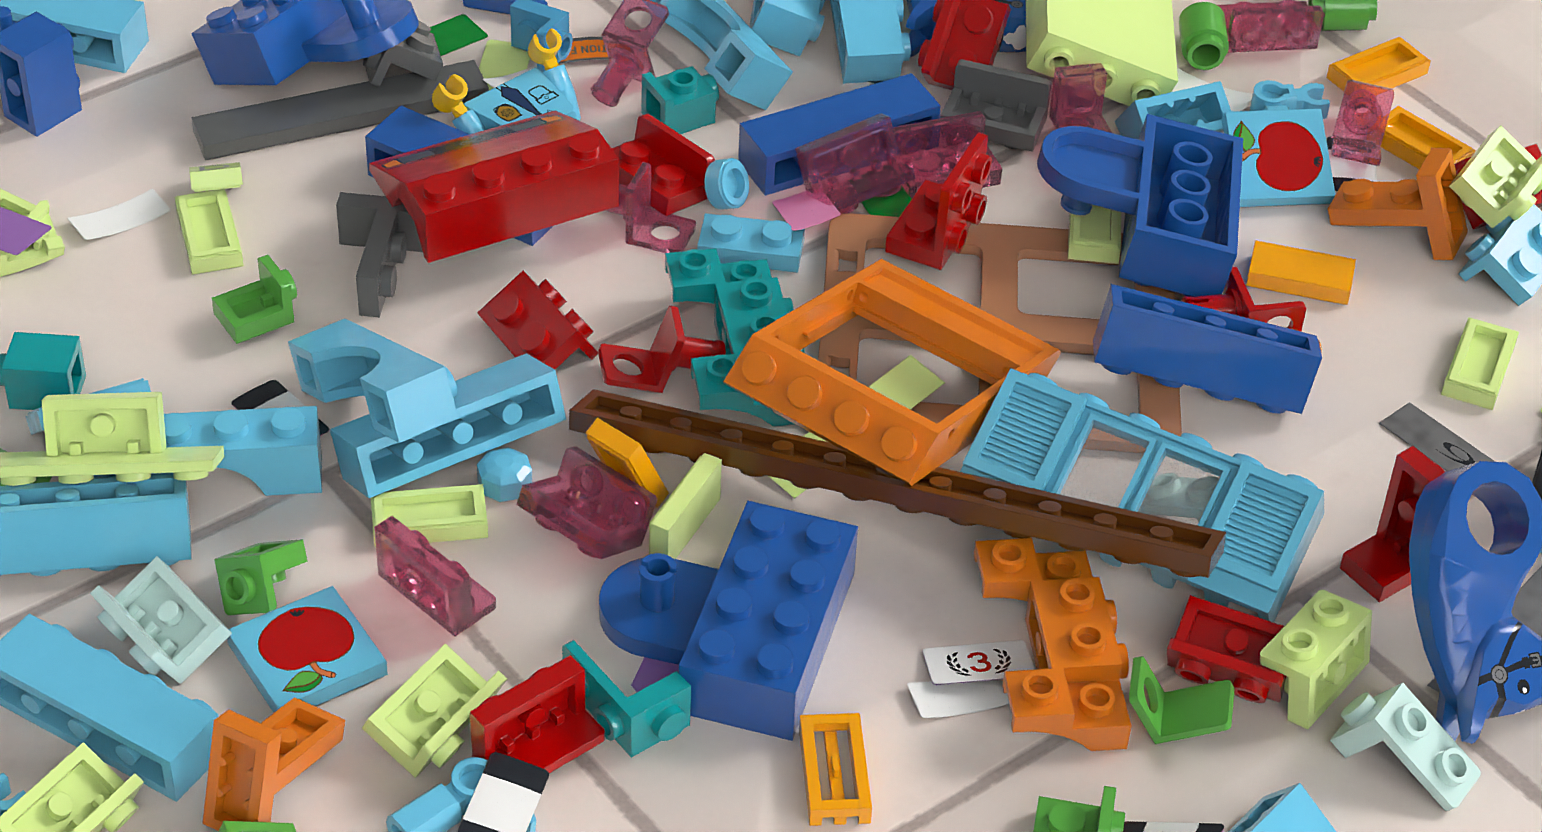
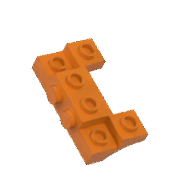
(1072, 641)

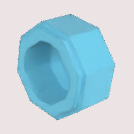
(504, 473)

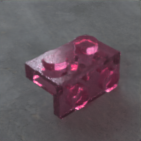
(854, 164)
(590, 505)

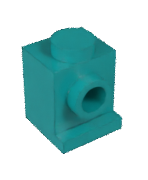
(680, 99)

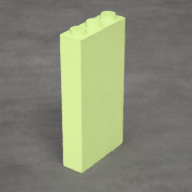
(1125, 36)

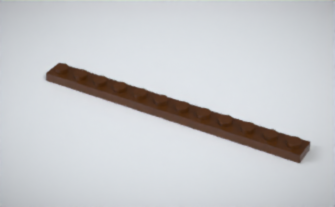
(960, 496)

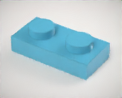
(752, 240)

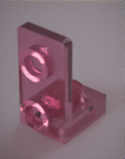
(1079, 96)

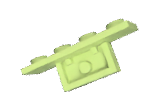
(106, 437)

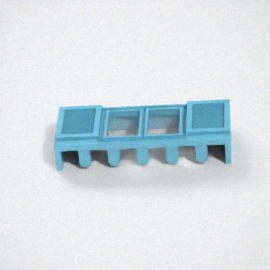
(1092, 453)

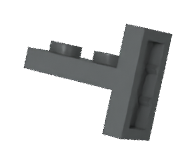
(386, 236)

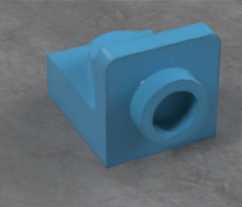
(536, 18)

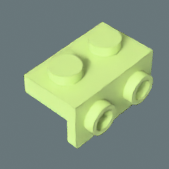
(1499, 179)
(431, 711)
(75, 797)

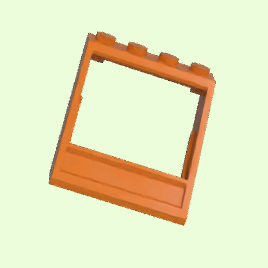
(860, 418)

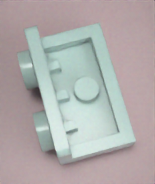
(164, 620)

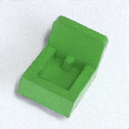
(258, 305)

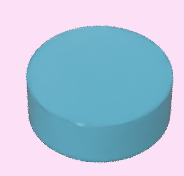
(726, 184)

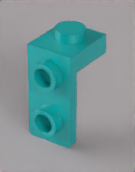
(637, 720)

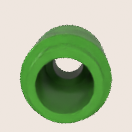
(1346, 14)
(1203, 35)

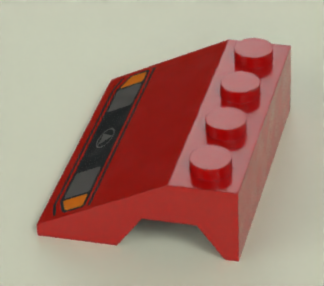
(501, 182)

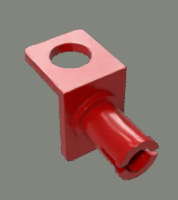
(1238, 302)
(667, 352)

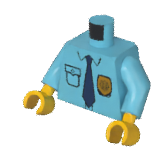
(516, 99)

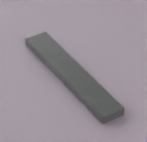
(324, 111)

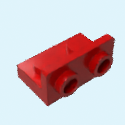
(962, 31)
(675, 162)

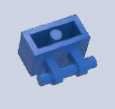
(37, 72)

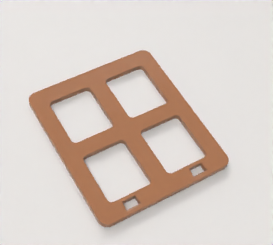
(999, 251)

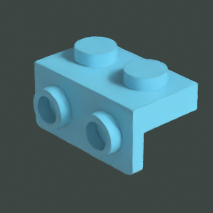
(1510, 255)

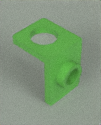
(1182, 711)

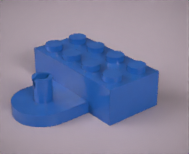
(274, 38)
(1175, 192)
(743, 631)

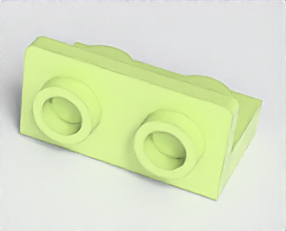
(1319, 653)

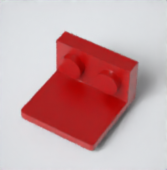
(941, 214)

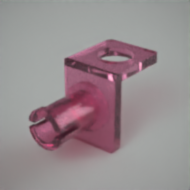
(627, 50)
(1361, 122)
(642, 220)

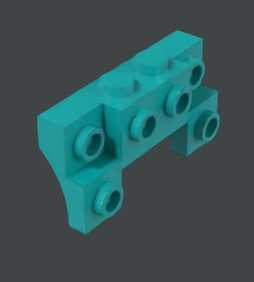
(743, 303)

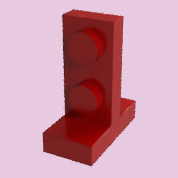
(1383, 560)

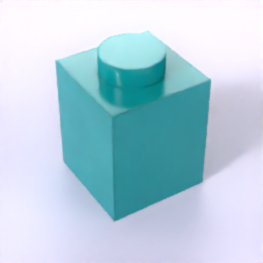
(41, 367)

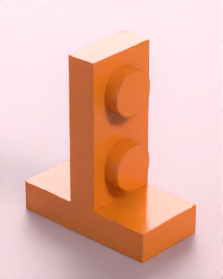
(1409, 202)
(259, 759)

